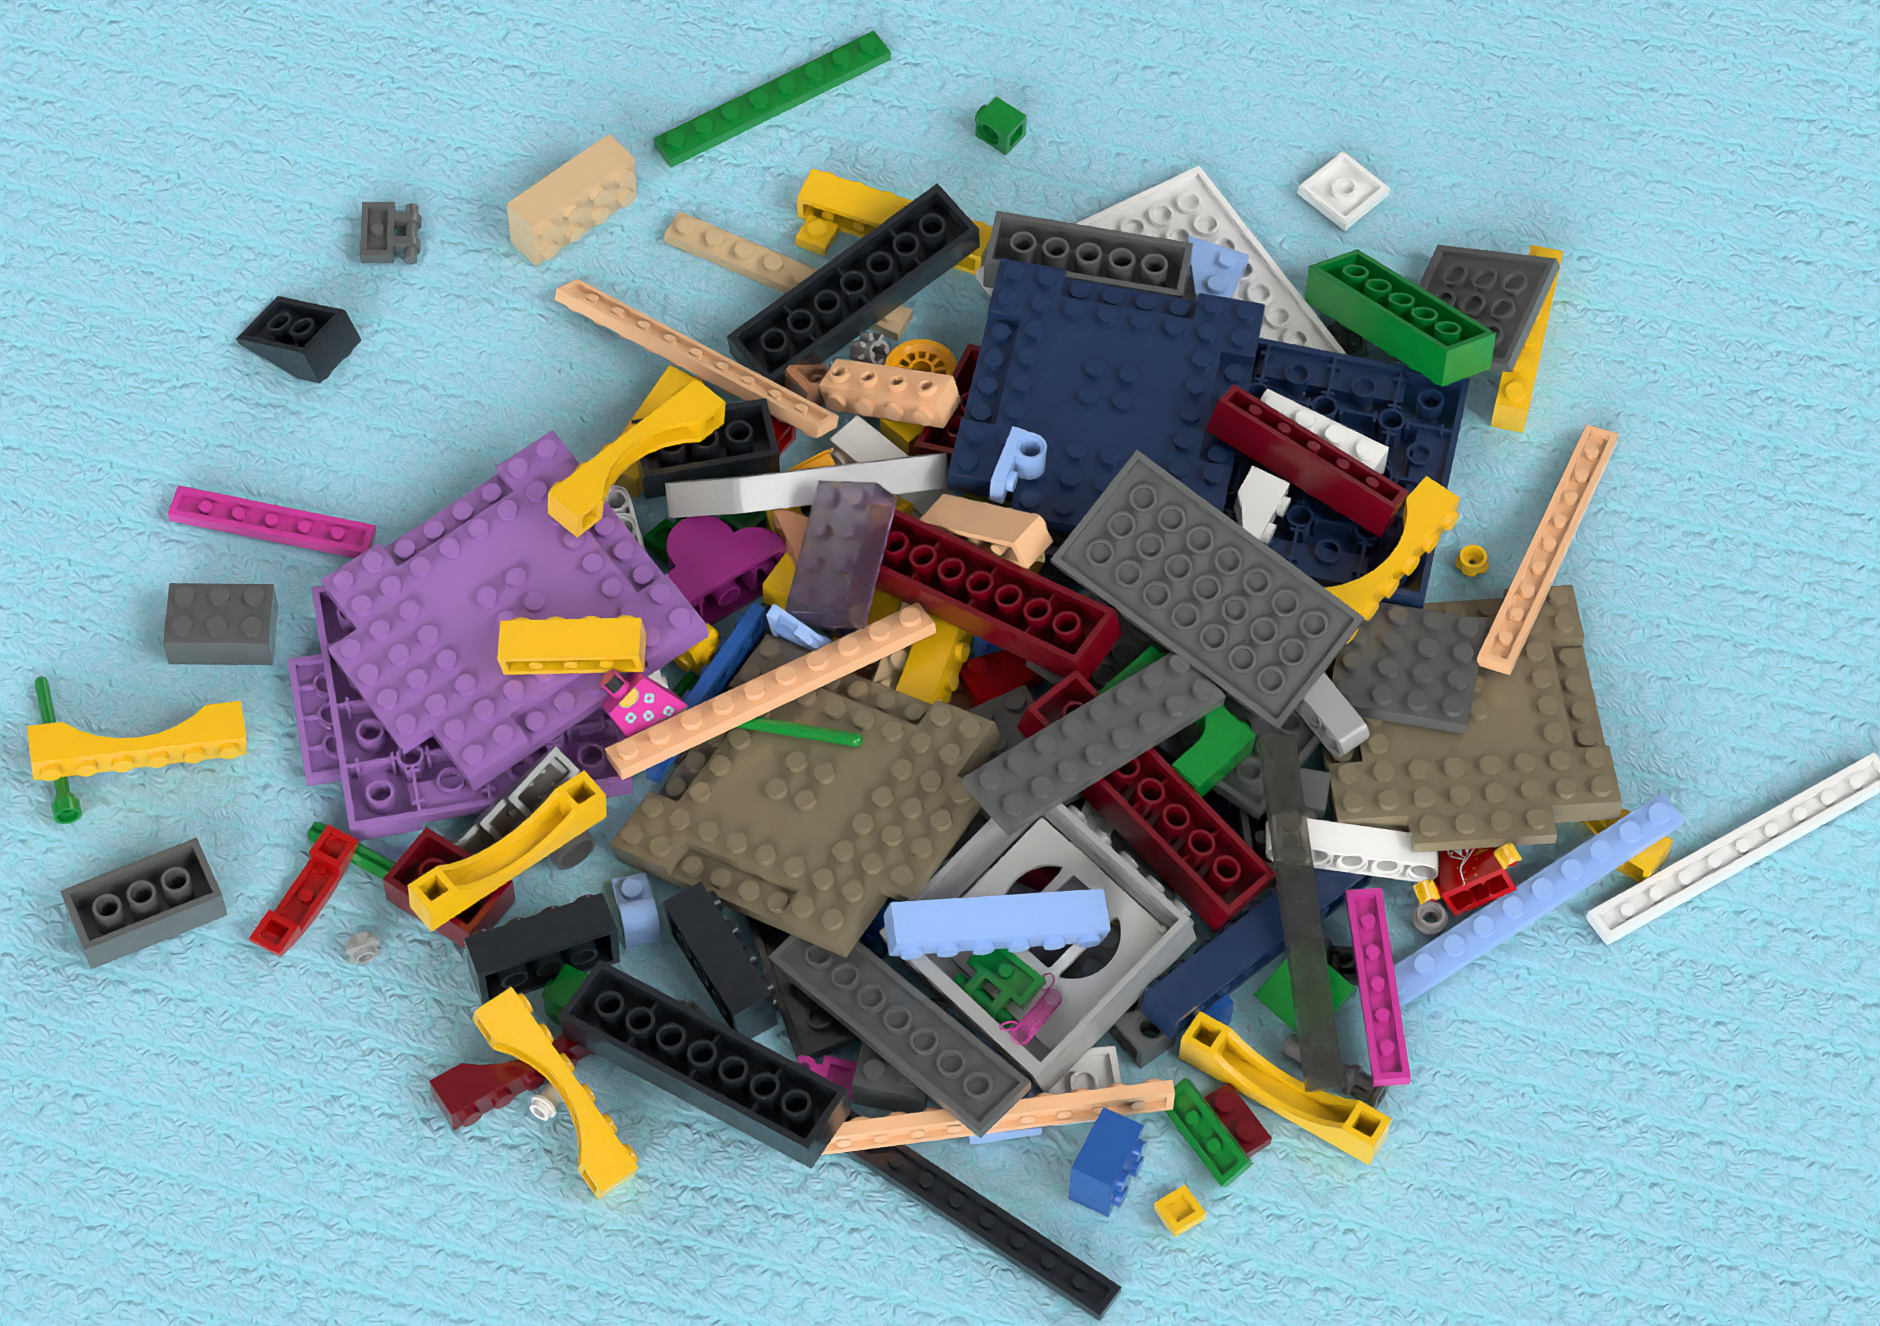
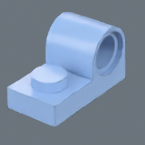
(1016, 463)
(636, 909)

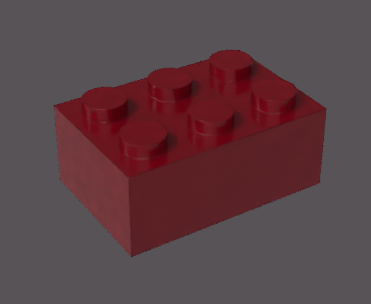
(424, 855)

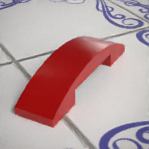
(308, 893)

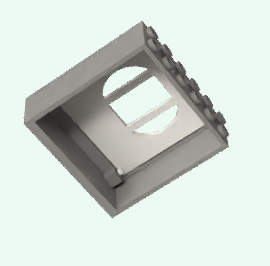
(1088, 1003)

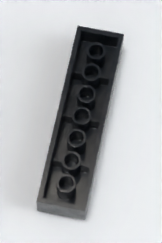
(857, 287)
(705, 1063)

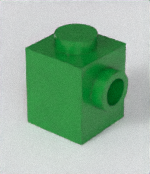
(560, 991)

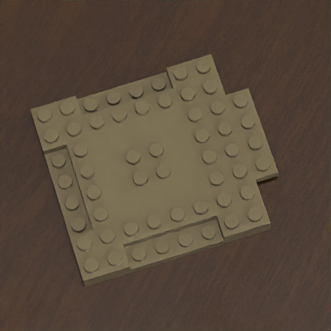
(1522, 766)
(815, 827)

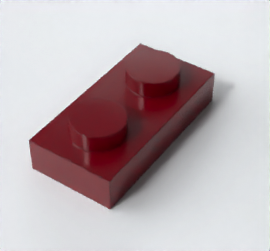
(1239, 1119)

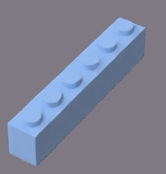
(996, 923)

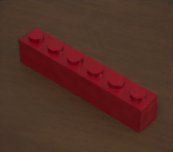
(1306, 460)

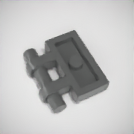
(378, 232)

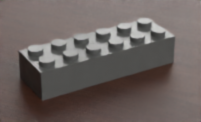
(1090, 254)

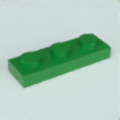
(1207, 1134)

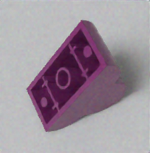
(720, 567)

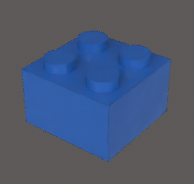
(1106, 1162)

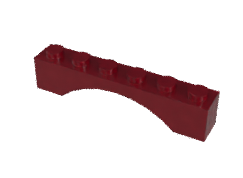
(474, 1089)

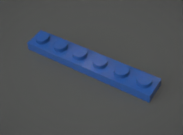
(717, 675)

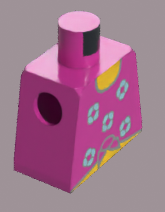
(638, 701)

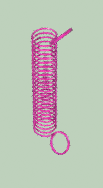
(1035, 1017)

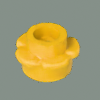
(1472, 553)

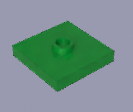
(1277, 993)

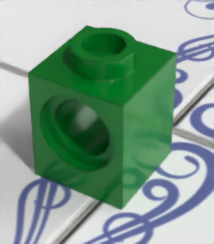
(1000, 125)

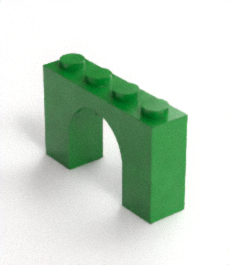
(1222, 742)

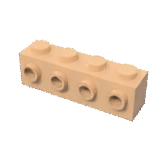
(890, 393)
(997, 529)

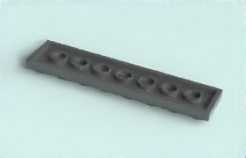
(1092, 742)
(906, 1030)

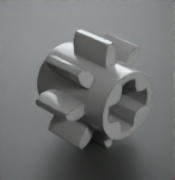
(870, 349)

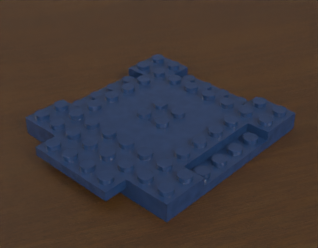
(1098, 380)
(1382, 403)

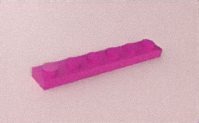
(271, 522)
(1377, 987)

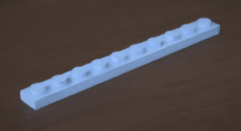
(1535, 897)

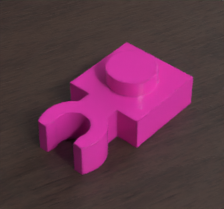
(833, 1069)

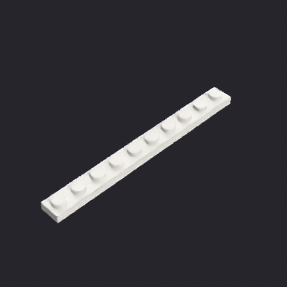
(1736, 850)

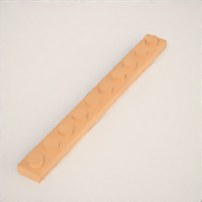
(696, 357)
(1547, 550)
(770, 691)
(1033, 1112)

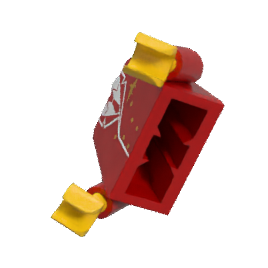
(1470, 877)

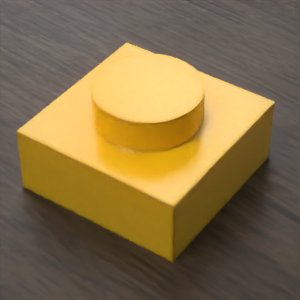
(817, 235)
(1179, 1210)

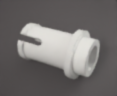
(546, 1102)

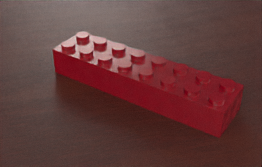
(995, 598)
(1164, 820)

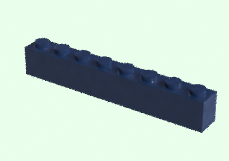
(1234, 955)

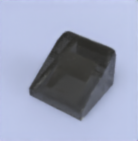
(1349, 340)

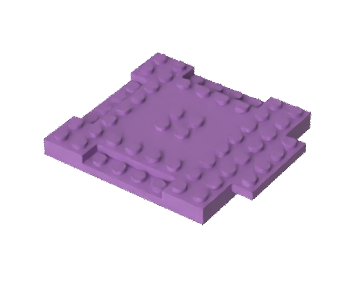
(435, 604)
(396, 790)

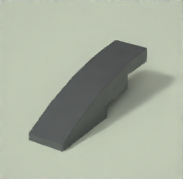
(518, 801)

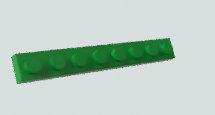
(772, 99)

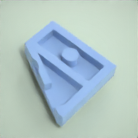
(1215, 268)
(792, 630)

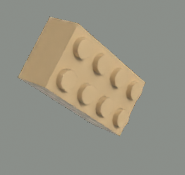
(572, 200)

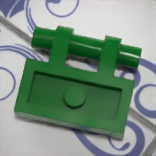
(1007, 974)

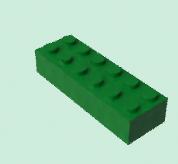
(1400, 317)

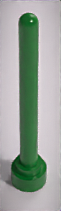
(803, 731)
(66, 806)

